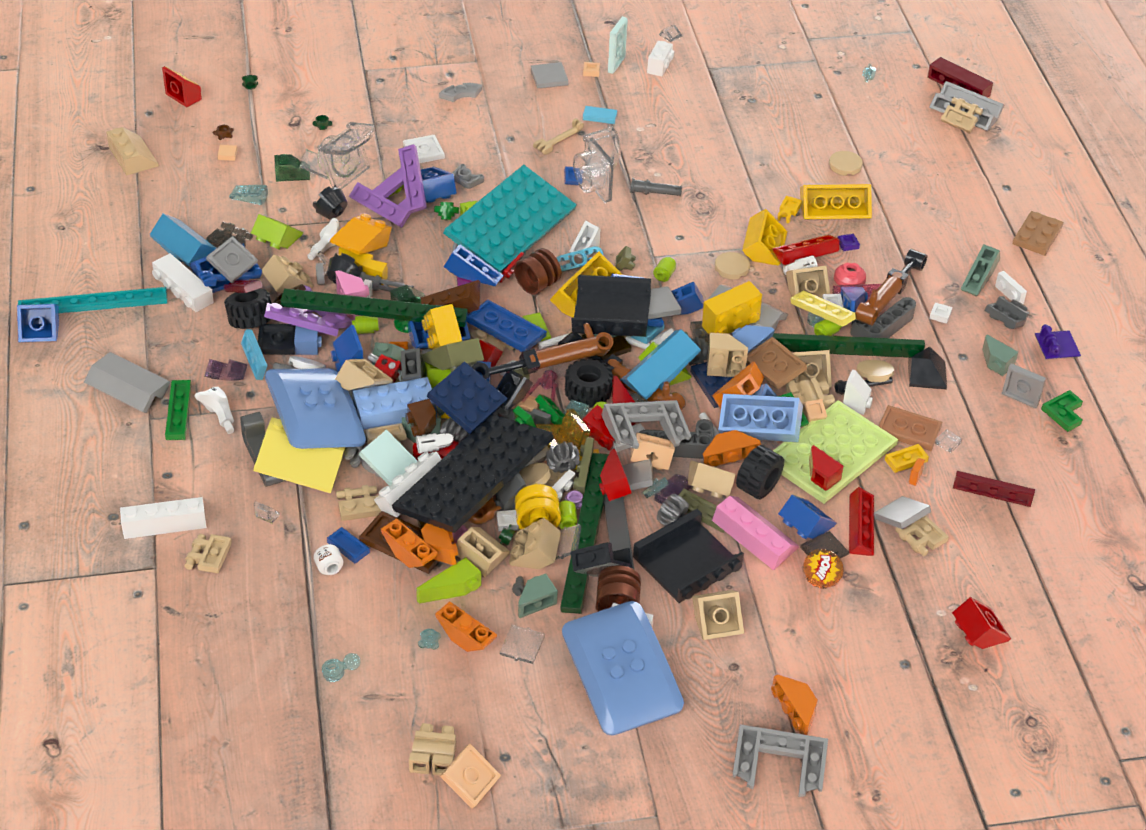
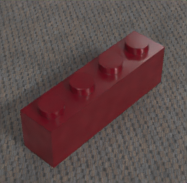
(944, 70)

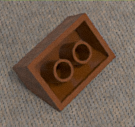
(461, 296)

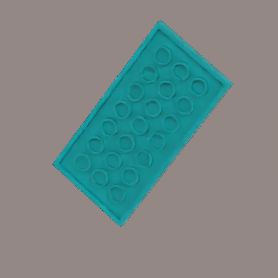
(510, 218)

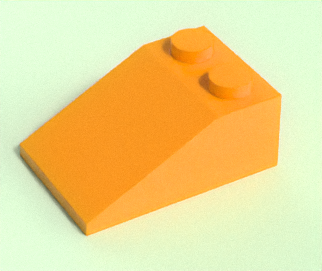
(362, 235)

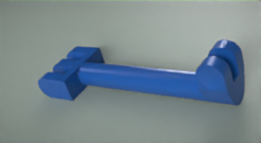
(211, 279)

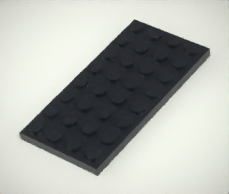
(472, 473)

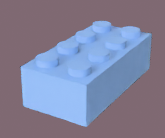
(388, 402)
(762, 416)

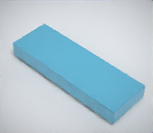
(254, 354)

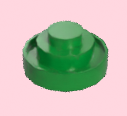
(446, 210)

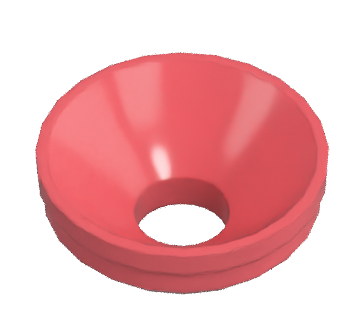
(845, 277)

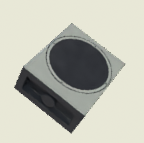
(596, 558)

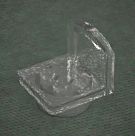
(343, 155)
(597, 162)

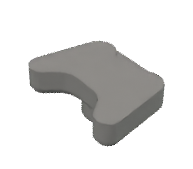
(464, 177)

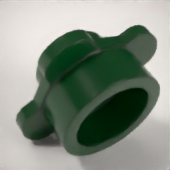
(250, 81)
(322, 122)
(506, 535)

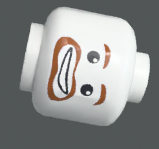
(328, 559)

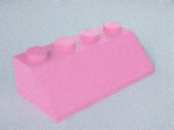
(754, 531)

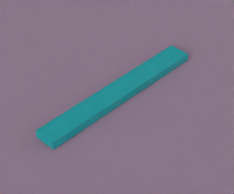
(104, 300)

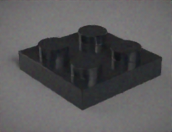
(277, 339)

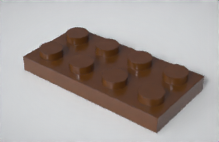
(374, 538)

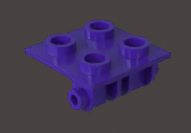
(1057, 343)

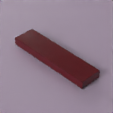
(243, 286)
(994, 488)

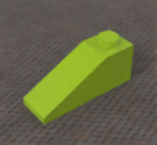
(450, 583)

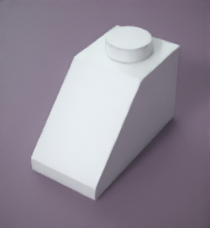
(857, 393)

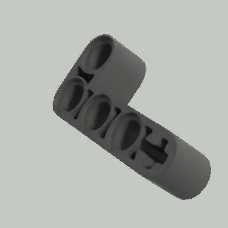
(888, 322)
(253, 435)
(695, 446)

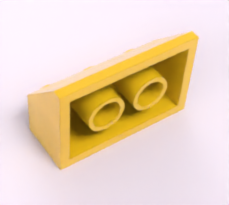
(762, 236)

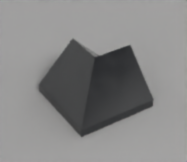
(927, 370)
(514, 387)

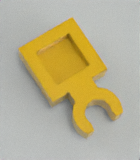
(789, 207)

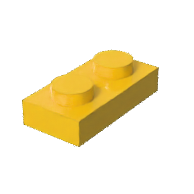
(905, 458)

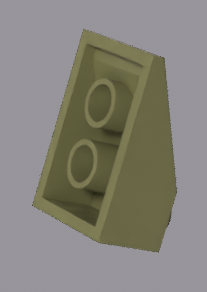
(454, 354)

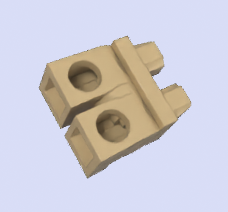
(810, 391)
(433, 748)

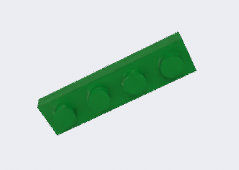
(178, 410)

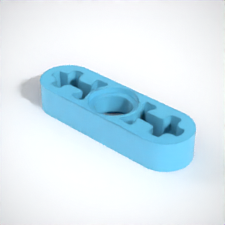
(581, 252)

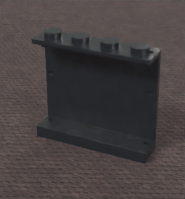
(612, 305)
(685, 557)

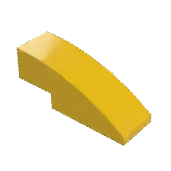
(369, 266)

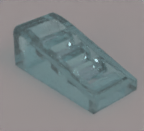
(250, 193)

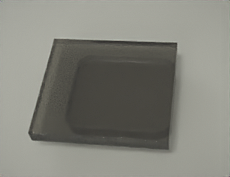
(825, 541)

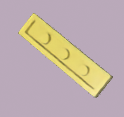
(823, 308)

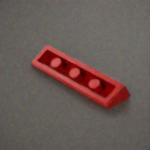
(812, 247)
(861, 522)

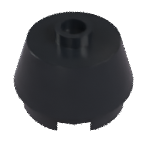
(331, 202)
(342, 263)

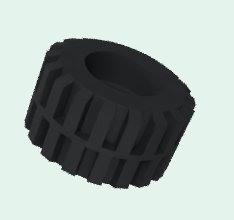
(247, 309)
(588, 382)
(760, 472)

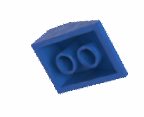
(437, 184)

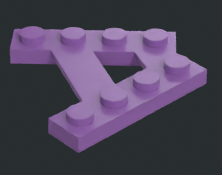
(410, 176)
(328, 324)

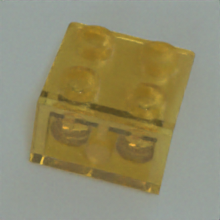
(572, 430)

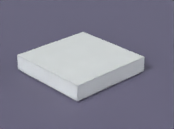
(427, 148)

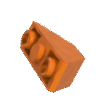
(744, 383)
(729, 448)
(441, 541)
(407, 545)
(464, 629)
(796, 701)

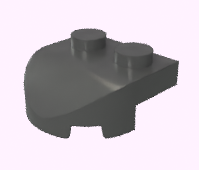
(1011, 313)

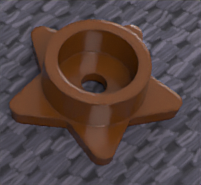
(223, 131)

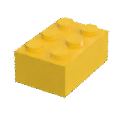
(732, 309)
(441, 327)

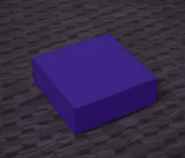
(848, 242)

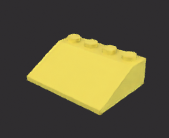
(307, 467)

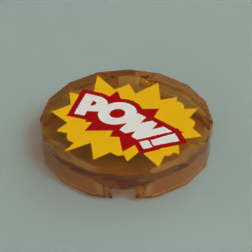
(823, 568)

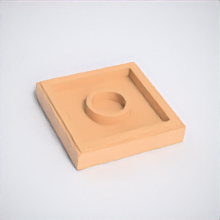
(470, 775)

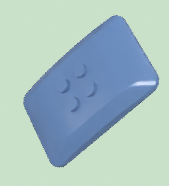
(315, 408)
(622, 668)

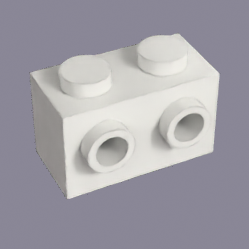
(660, 58)

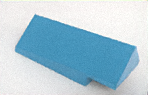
(180, 240)
(662, 364)

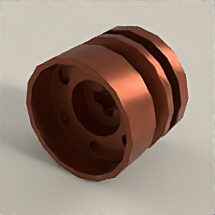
(537, 271)
(617, 586)

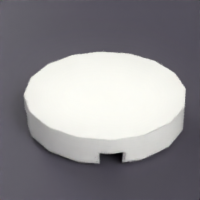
(304, 363)

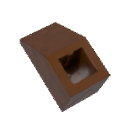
(421, 417)

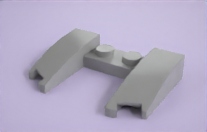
(620, 415)
(808, 748)

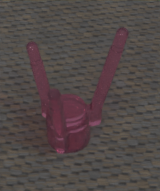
(546, 381)

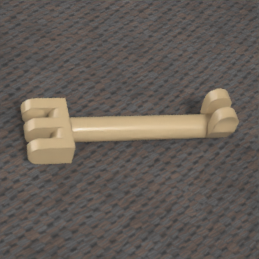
(547, 146)

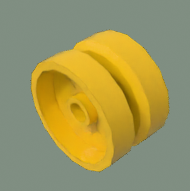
(536, 503)

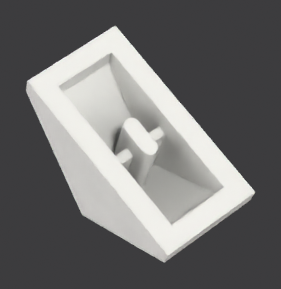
(588, 237)

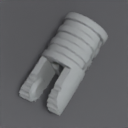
(351, 454)

